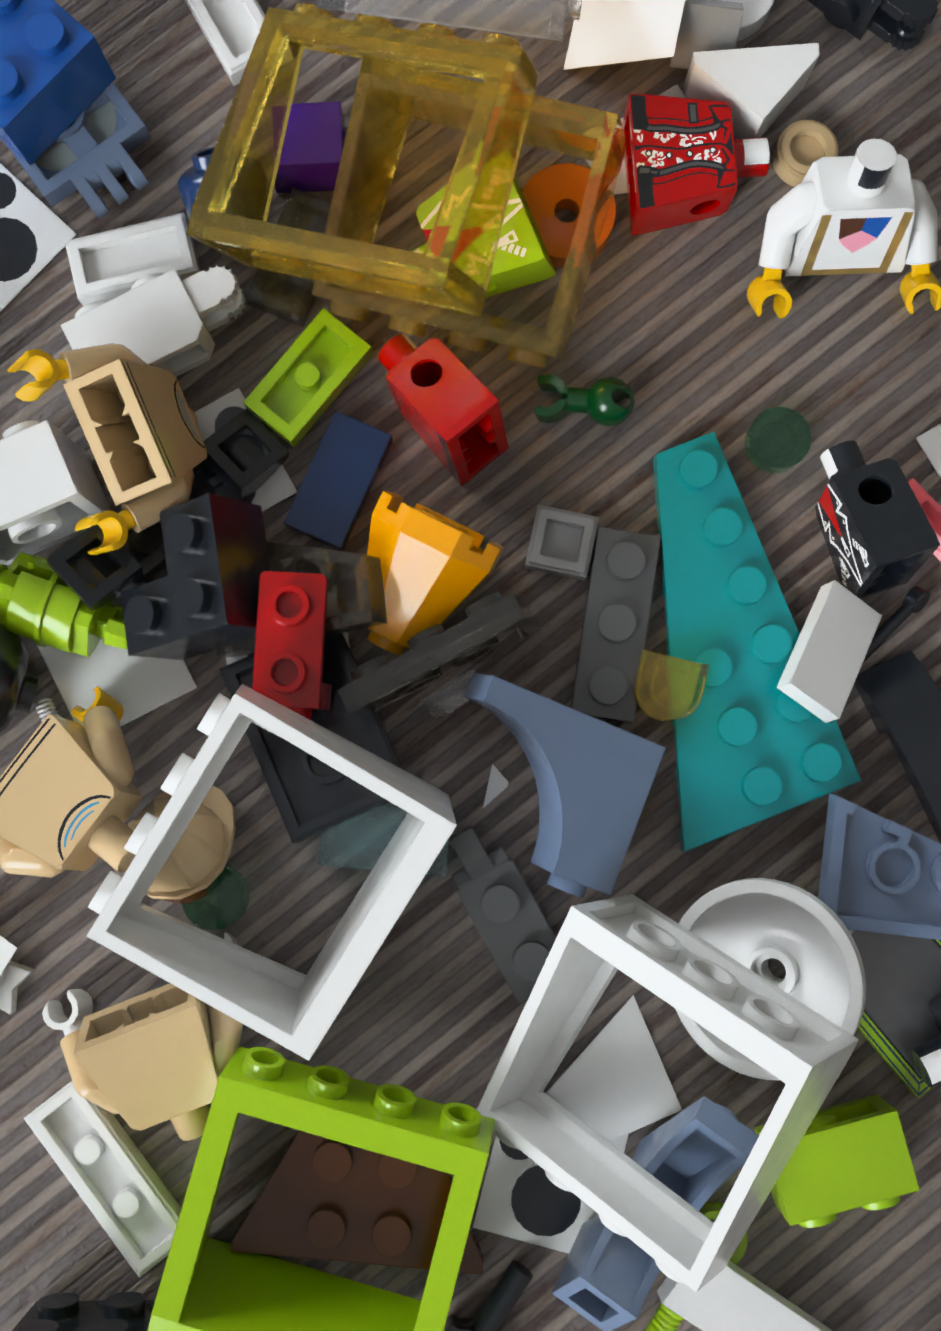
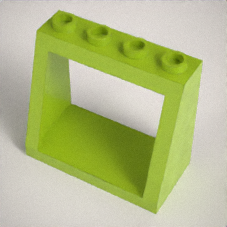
(239, 1291)

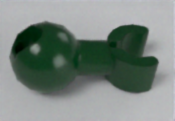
(598, 400)

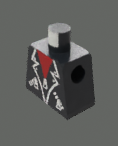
(871, 522)

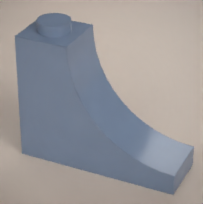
(586, 779)

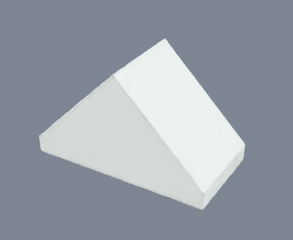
(752, 81)

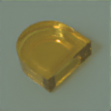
(669, 685)

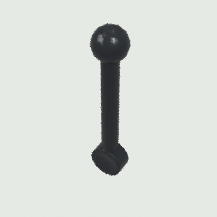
(913, 603)

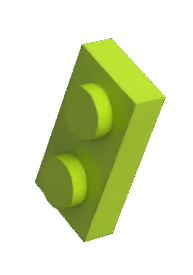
(308, 377)

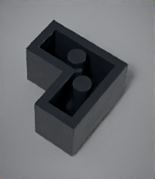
(212, 583)

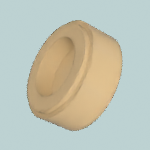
(801, 146)

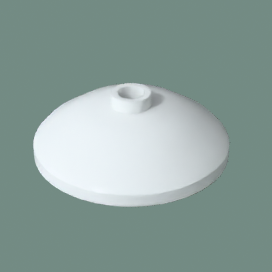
(783, 922)

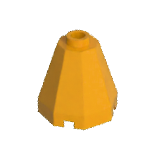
(425, 566)

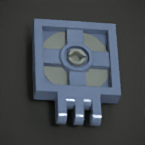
(92, 154)

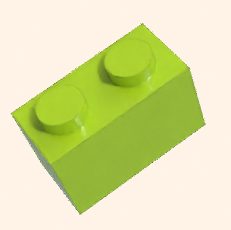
(845, 1162)

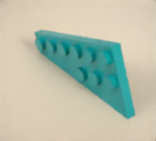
(747, 742)

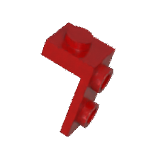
(292, 641)

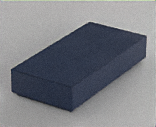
(338, 481)

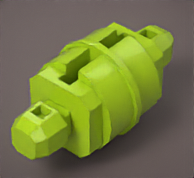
(46, 610)

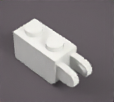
(162, 318)

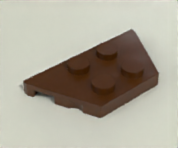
(350, 1208)

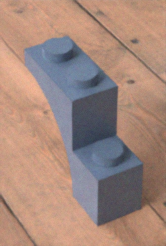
(692, 1156)

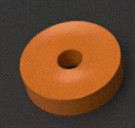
(558, 189)

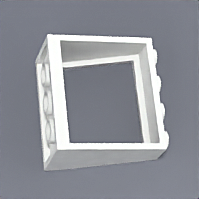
(232, 979)
(713, 992)

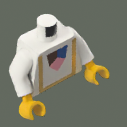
(851, 220)

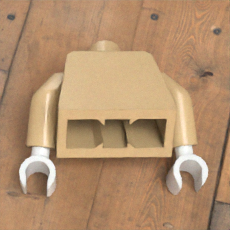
(148, 1055)

